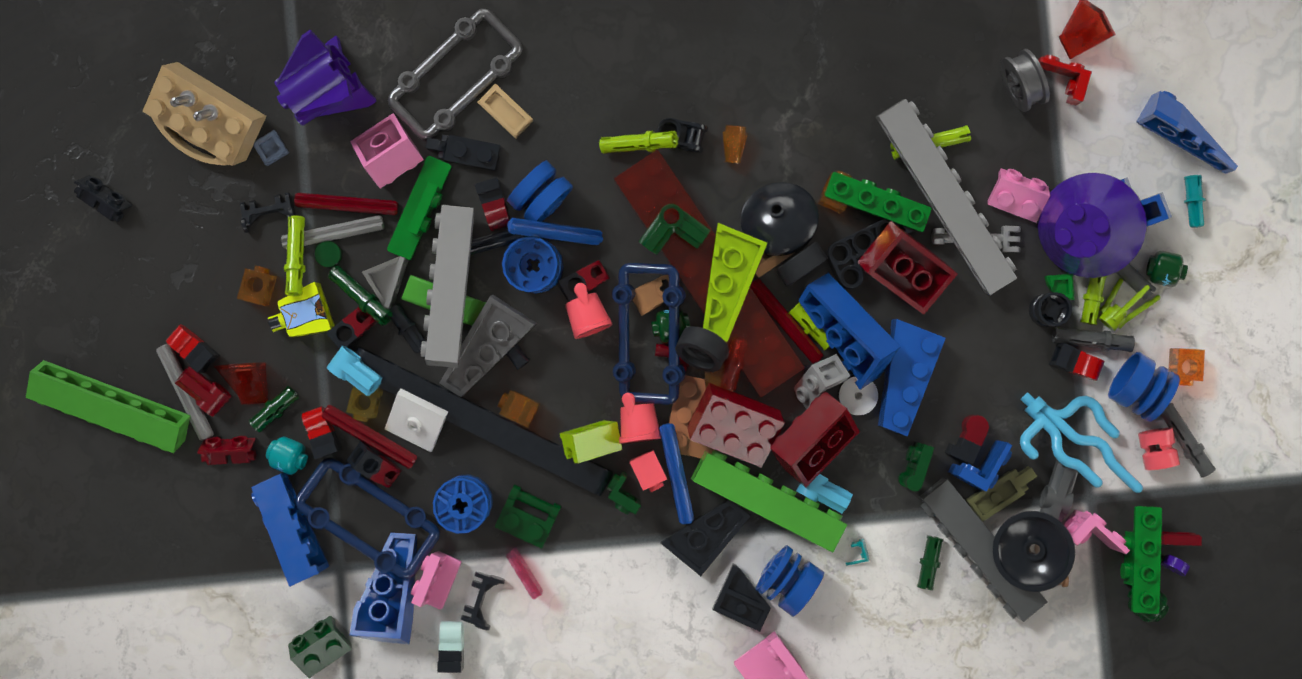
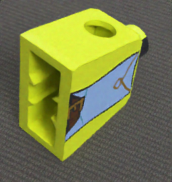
(303, 313)

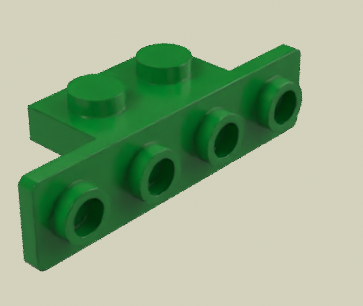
(878, 202)
(419, 208)
(1143, 561)

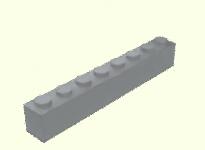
(946, 196)

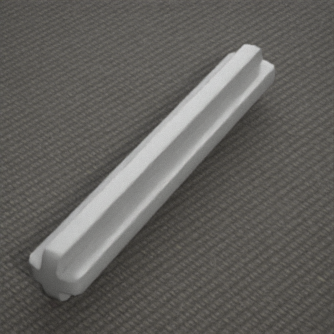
(340, 230)
(174, 370)

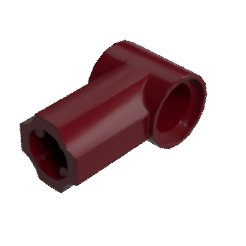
(208, 395)

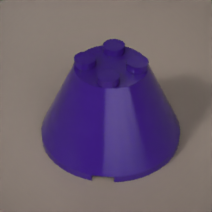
(1092, 225)

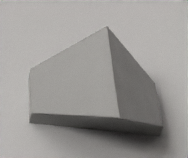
(386, 279)

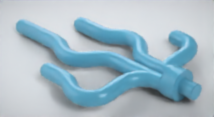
(1053, 423)

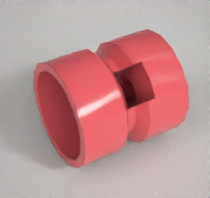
(1159, 458)

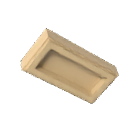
(505, 111)

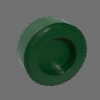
(328, 254)

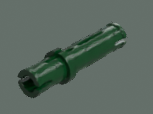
(366, 301)

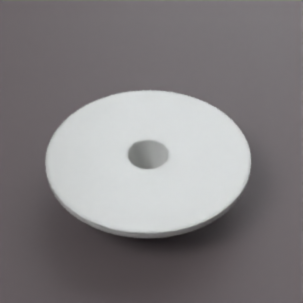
(858, 401)

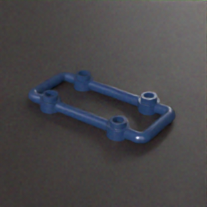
(672, 297)
(384, 560)

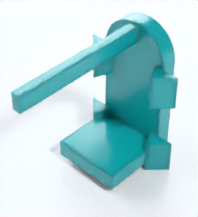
(861, 543)

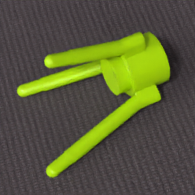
(1115, 316)

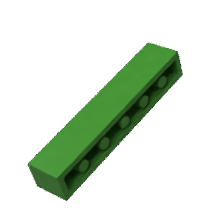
(107, 406)
(769, 501)

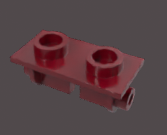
(215, 450)

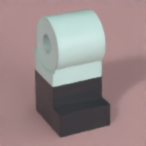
(451, 647)

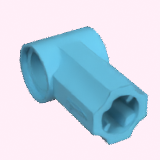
(349, 367)
(827, 493)

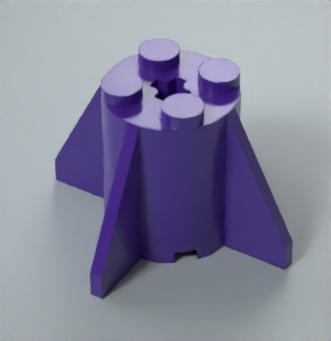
(319, 81)

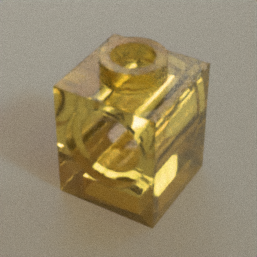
(362, 414)

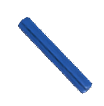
(554, 231)
(676, 473)

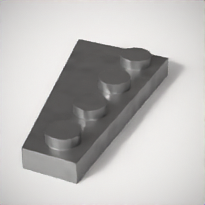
(487, 342)

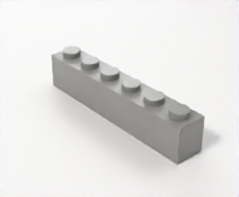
(449, 286)

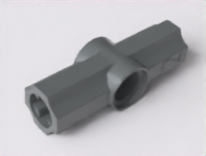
(1058, 495)

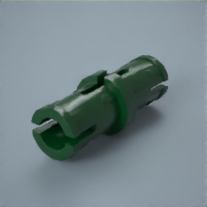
(273, 409)
(930, 562)

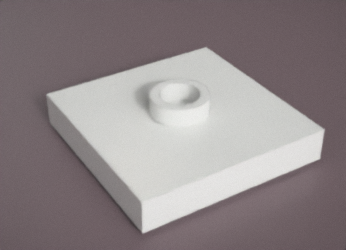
(416, 420)

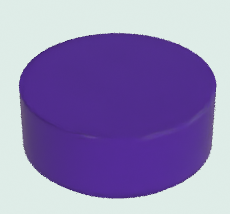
(1175, 565)

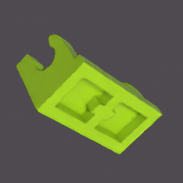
(591, 441)

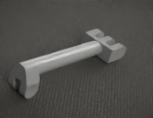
(940, 237)

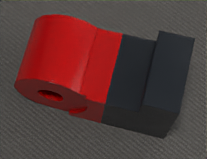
(192, 349)
(1076, 361)
(320, 433)

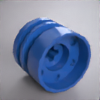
(518, 260)
(1144, 386)
(470, 490)
(794, 583)

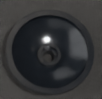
(783, 231)
(1033, 570)

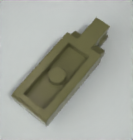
(1005, 491)

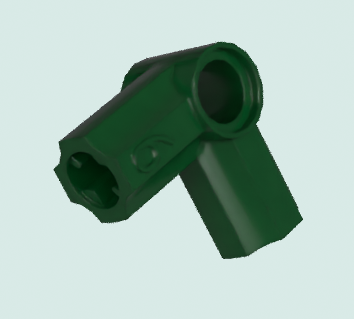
(685, 227)

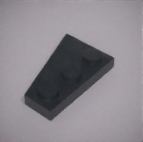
(707, 536)

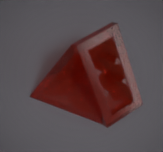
(1085, 29)
(247, 381)

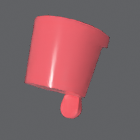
(586, 313)
(638, 422)

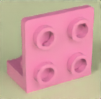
(1083, 524)
(769, 661)

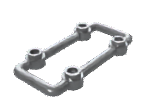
(464, 30)

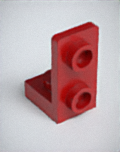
(1075, 88)

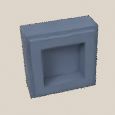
(270, 148)

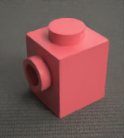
(648, 471)

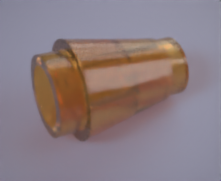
(734, 142)

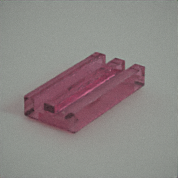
(524, 573)

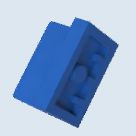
(986, 475)

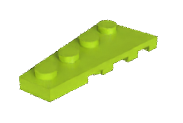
(732, 271)

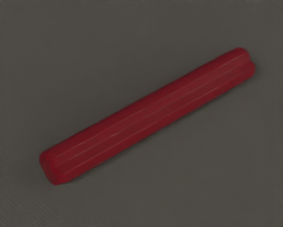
(344, 203)
(786, 321)
(369, 436)

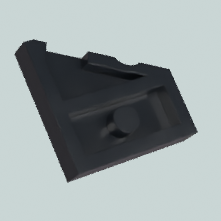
(741, 600)

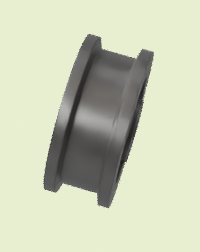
(1025, 80)

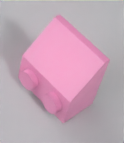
(386, 151)

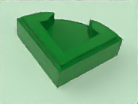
(1061, 284)

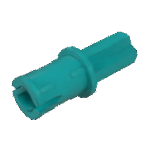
(1195, 200)

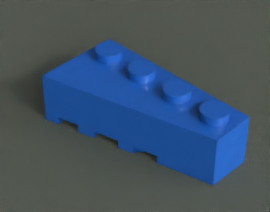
(849, 329)
(907, 375)
(289, 530)

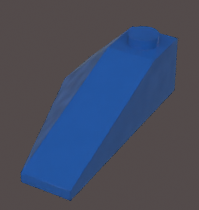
(1177, 125)
(386, 604)

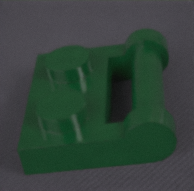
(918, 462)
(524, 524)

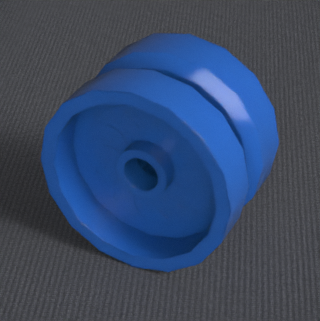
(540, 193)

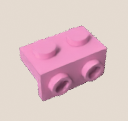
(1019, 194)
(436, 580)

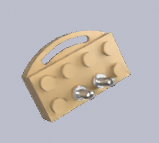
(203, 116)

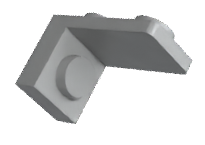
(820, 378)

